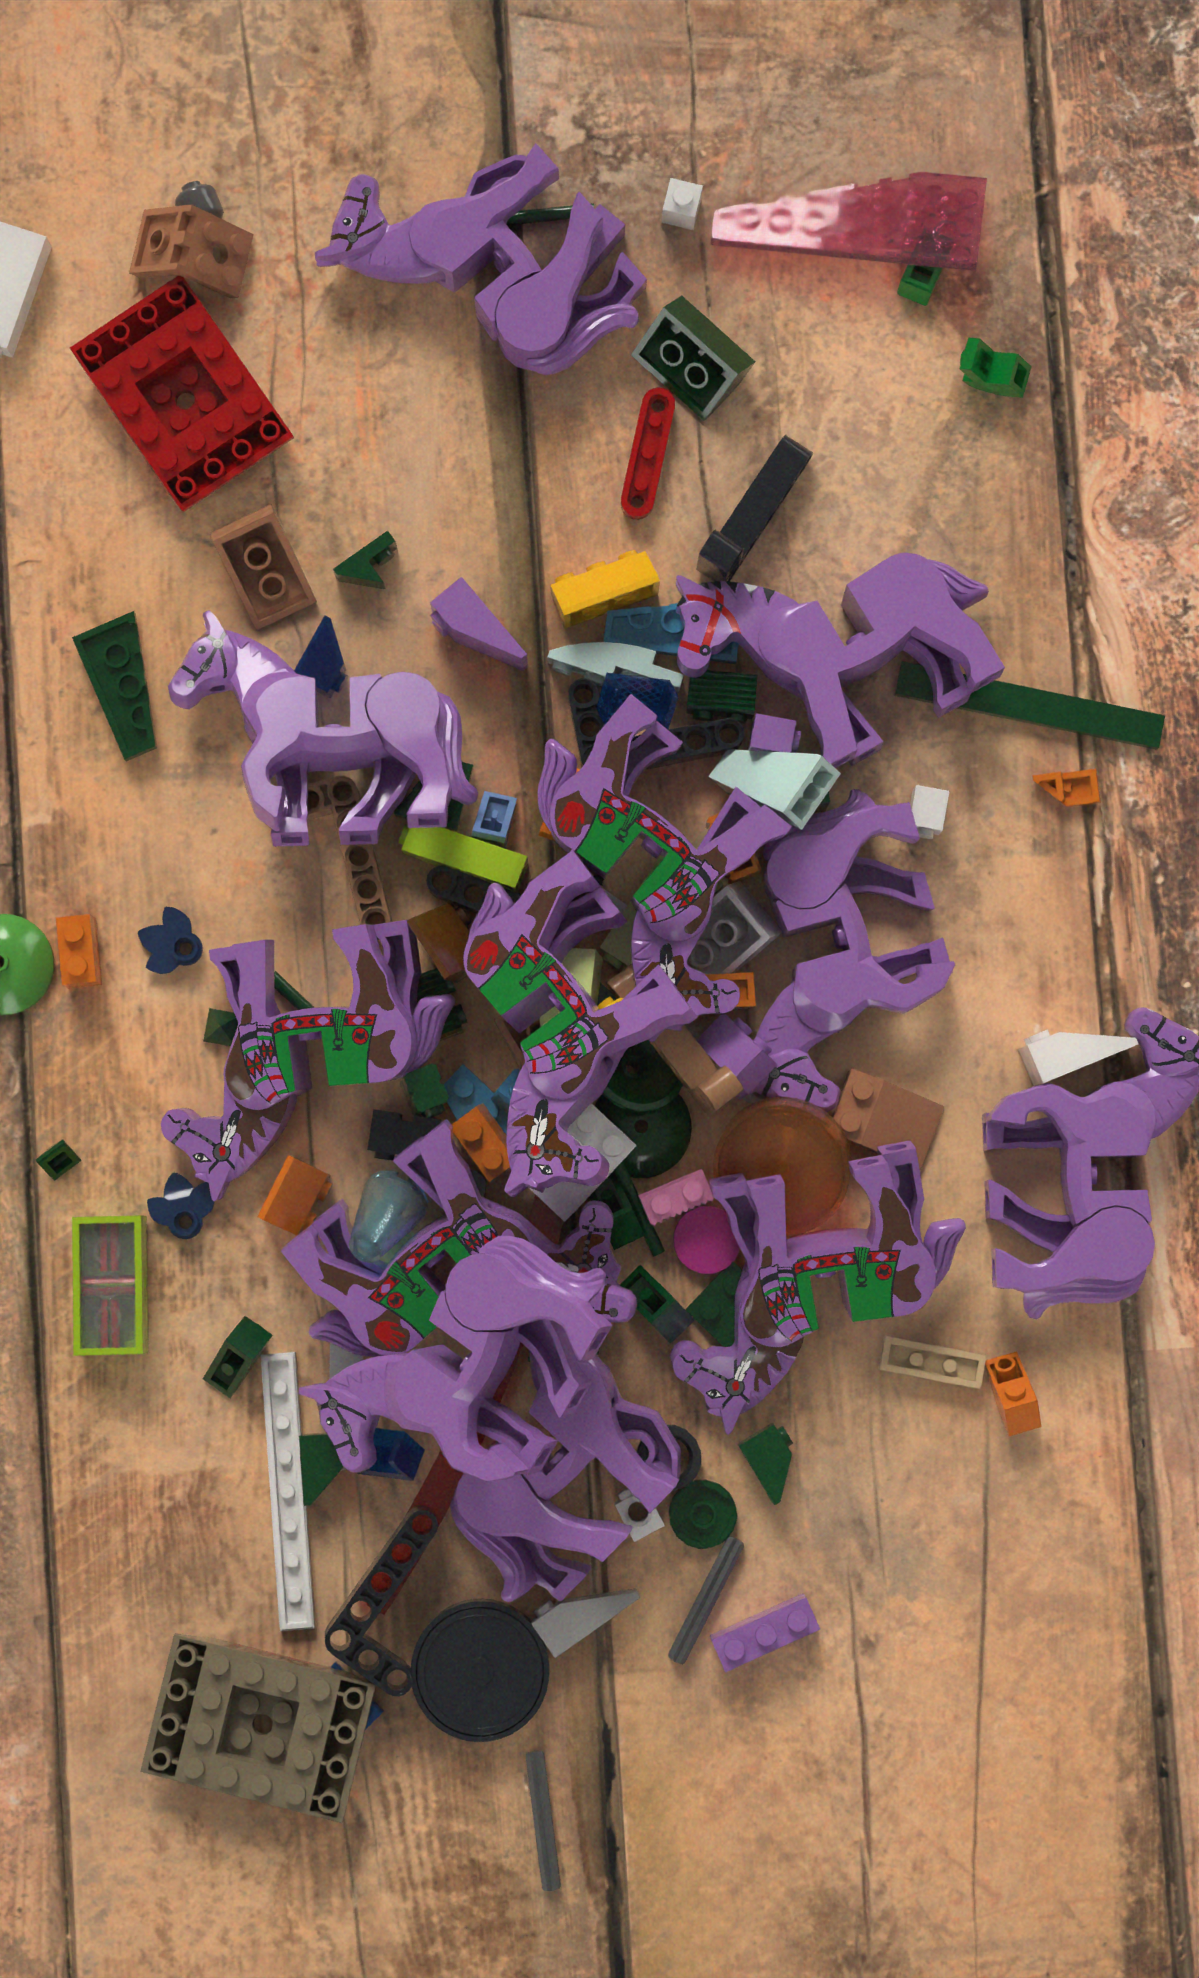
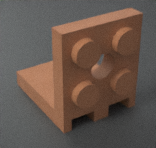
(182, 244)

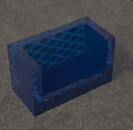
(652, 692)
(396, 1455)

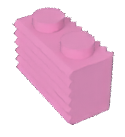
(676, 1197)

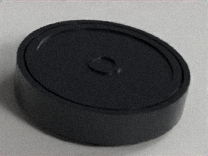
(480, 1670)

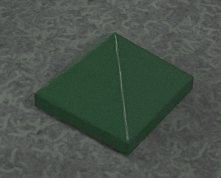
(220, 1027)
(58, 1159)

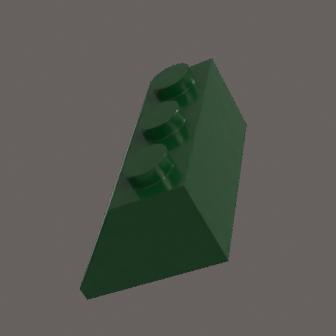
(692, 357)

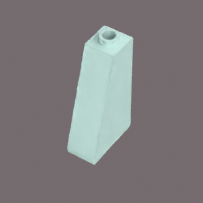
(781, 780)

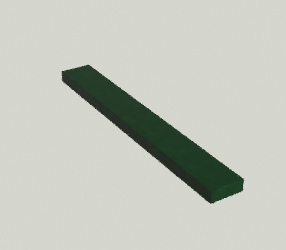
(1044, 709)

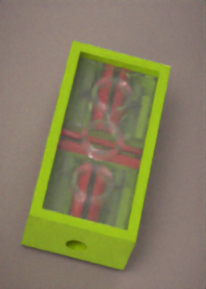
(110, 1285)

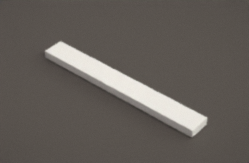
(286, 1492)

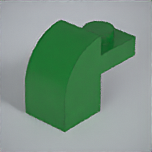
(994, 371)

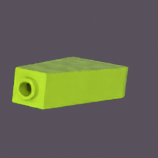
(465, 854)

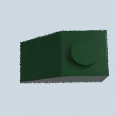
(625, 1223)
(657, 1304)
(237, 1356)
(769, 1458)
(318, 1464)

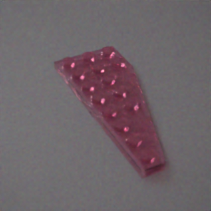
(900, 221)

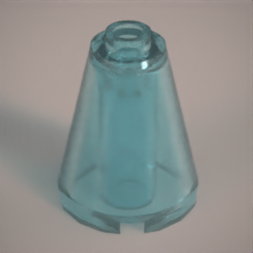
(385, 1214)

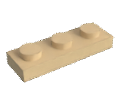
(932, 1362)

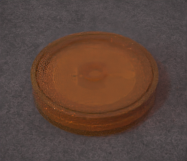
(791, 1141)

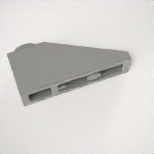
(574, 1618)

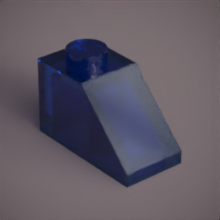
(324, 660)

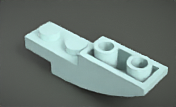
(598, 658)

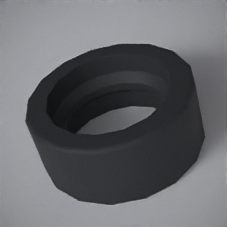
(692, 1446)

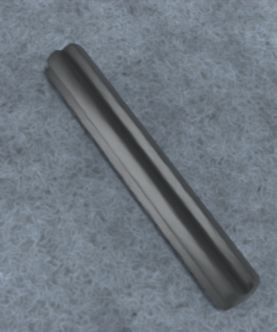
(706, 1600)
(543, 1820)

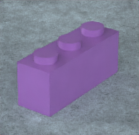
(764, 1632)

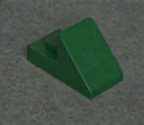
(359, 568)

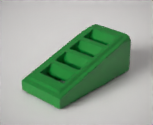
(919, 287)

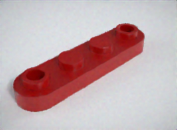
(647, 453)

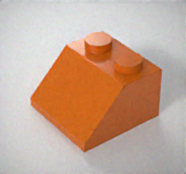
(295, 1196)

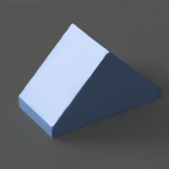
(494, 819)

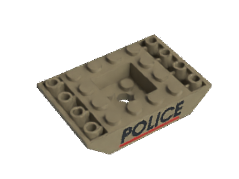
(209, 1737)

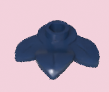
(166, 940)
(179, 1201)

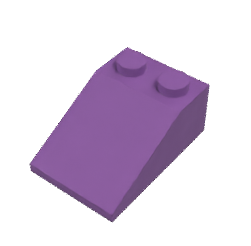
(471, 624)

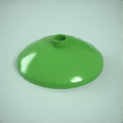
(27, 964)

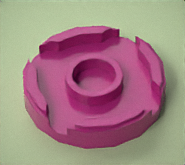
(705, 1240)

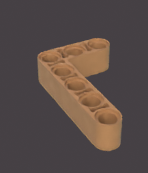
(357, 874)
(686, 1058)

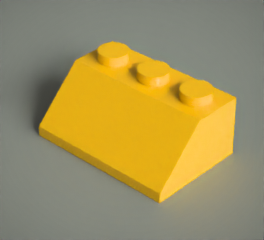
(605, 588)

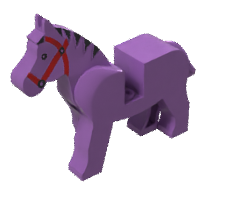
(893, 607)

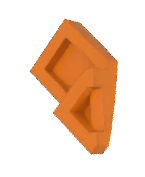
(1071, 788)

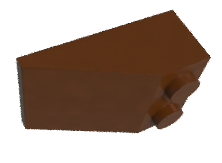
(444, 938)

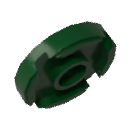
(702, 1514)

